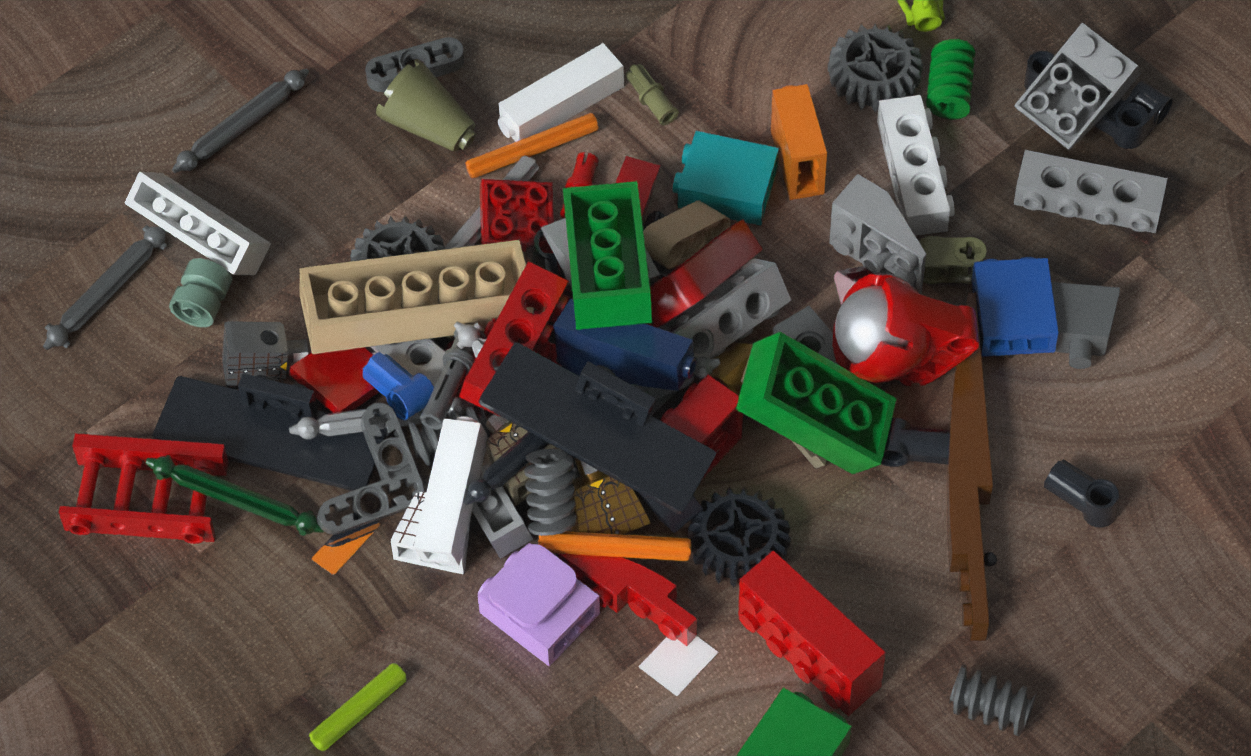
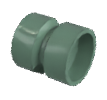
(201, 292)

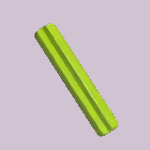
(357, 707)

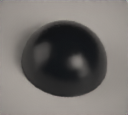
(990, 559)

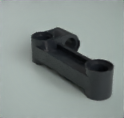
(1127, 120)

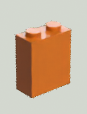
(799, 141)

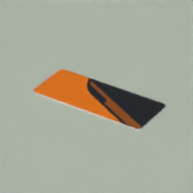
(343, 546)

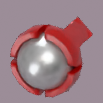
(899, 334)

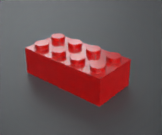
(810, 634)

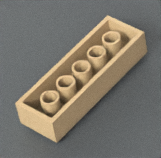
(407, 295)

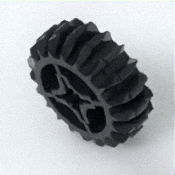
(754, 520)

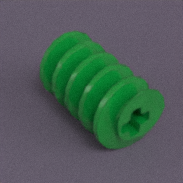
(951, 79)

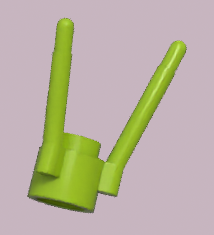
(924, 14)

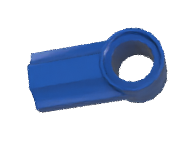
(403, 391)

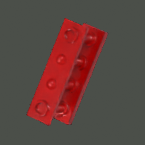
(130, 455)

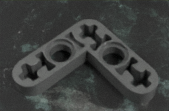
(390, 476)

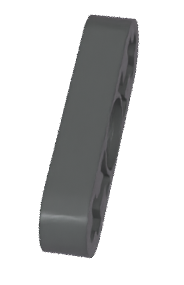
(421, 52)

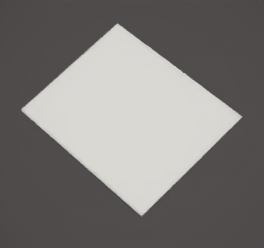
(677, 664)

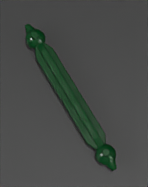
(234, 494)

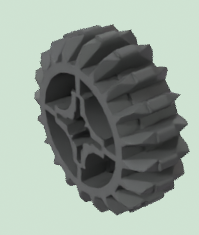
(877, 59)
(396, 240)

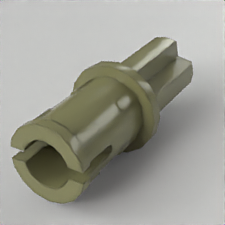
(651, 94)

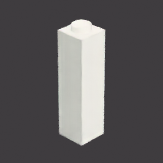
(561, 94)
(444, 514)

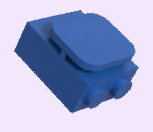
(1015, 306)

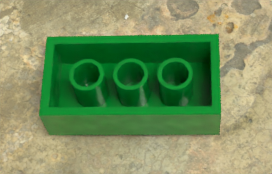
(607, 255)
(816, 403)

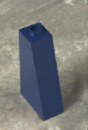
(632, 352)

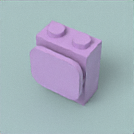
(538, 602)

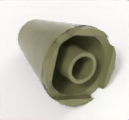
(426, 109)

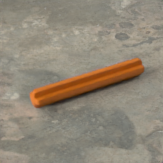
(532, 145)
(618, 545)

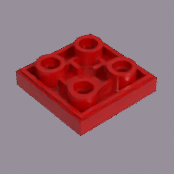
(515, 211)
(336, 378)

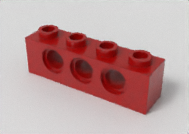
(533, 289)

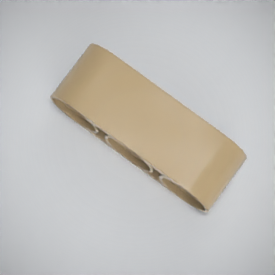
(683, 233)

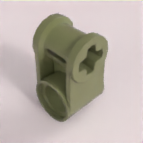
(949, 258)

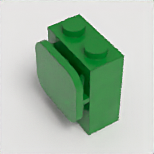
(797, 729)

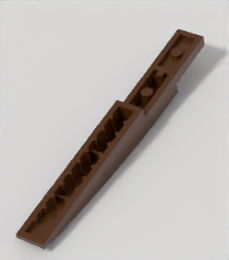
(968, 486)

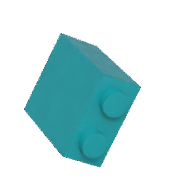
(727, 176)

